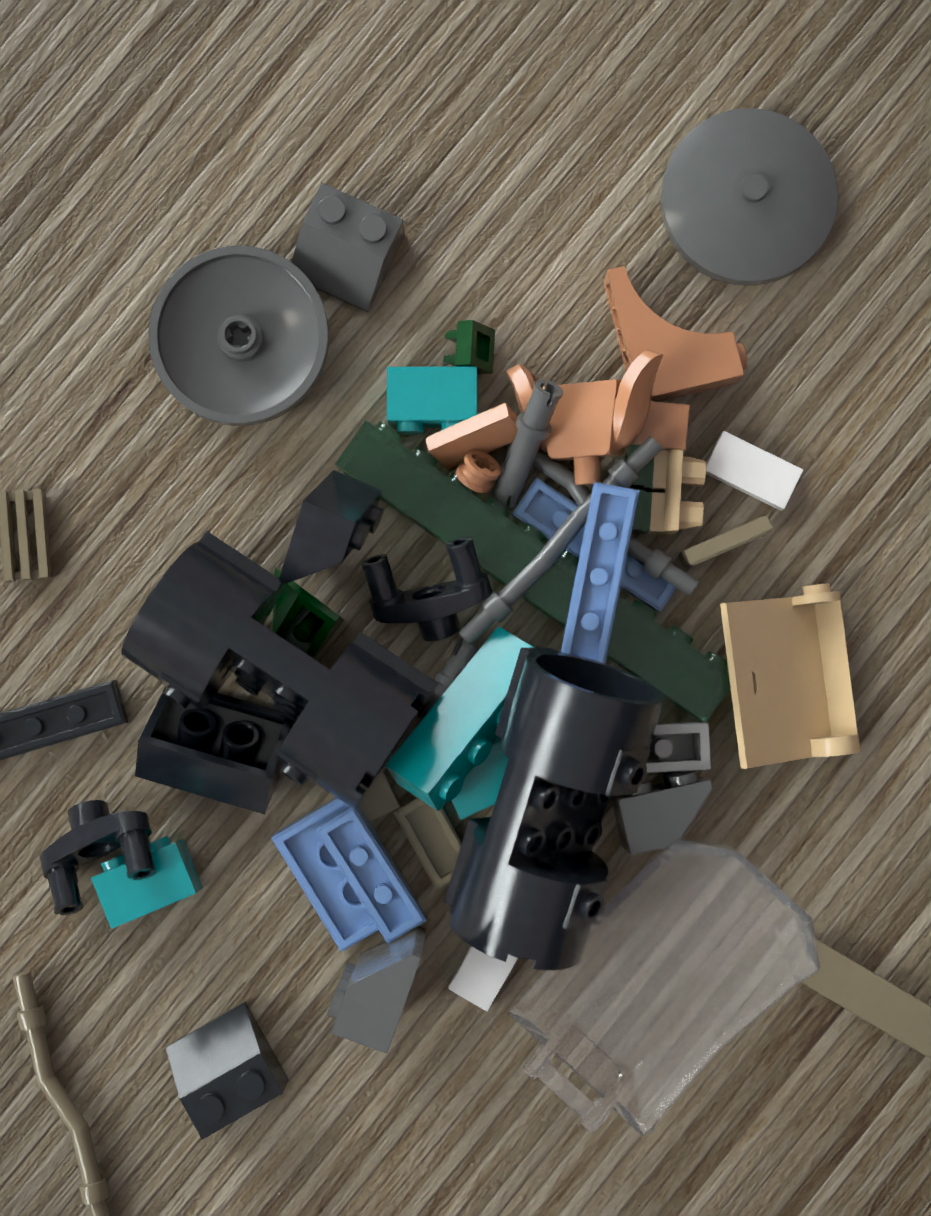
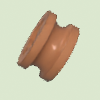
(478, 471)

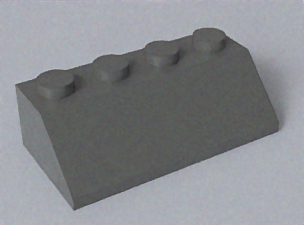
(376, 991)

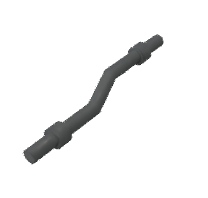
(655, 562)
(499, 604)

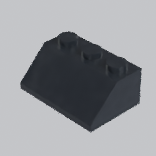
(216, 750)

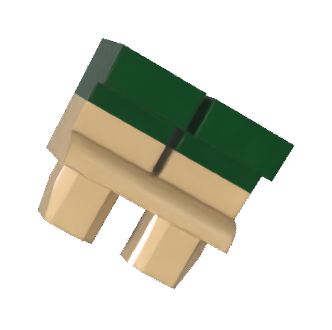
(663, 511)

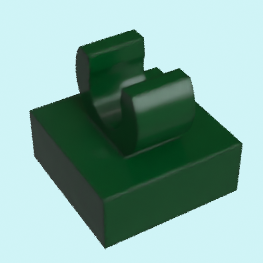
(473, 346)

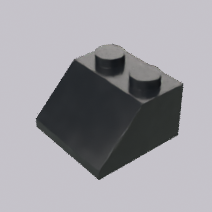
(331, 525)
(225, 1070)

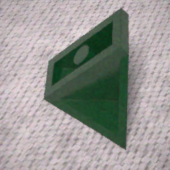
(303, 619)

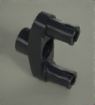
(433, 605)
(92, 836)

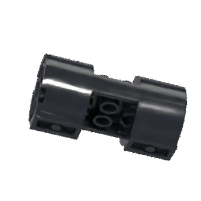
(210, 623)
(571, 744)

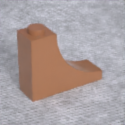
(690, 359)

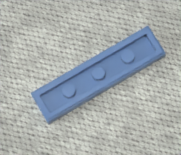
(548, 509)
(600, 571)

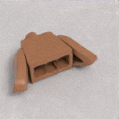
(595, 416)

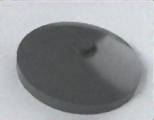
(748, 196)
(238, 335)

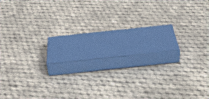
(371, 873)

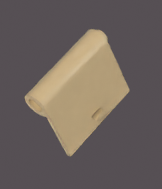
(790, 677)

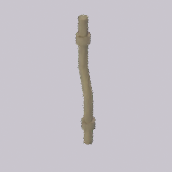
(31, 1020)

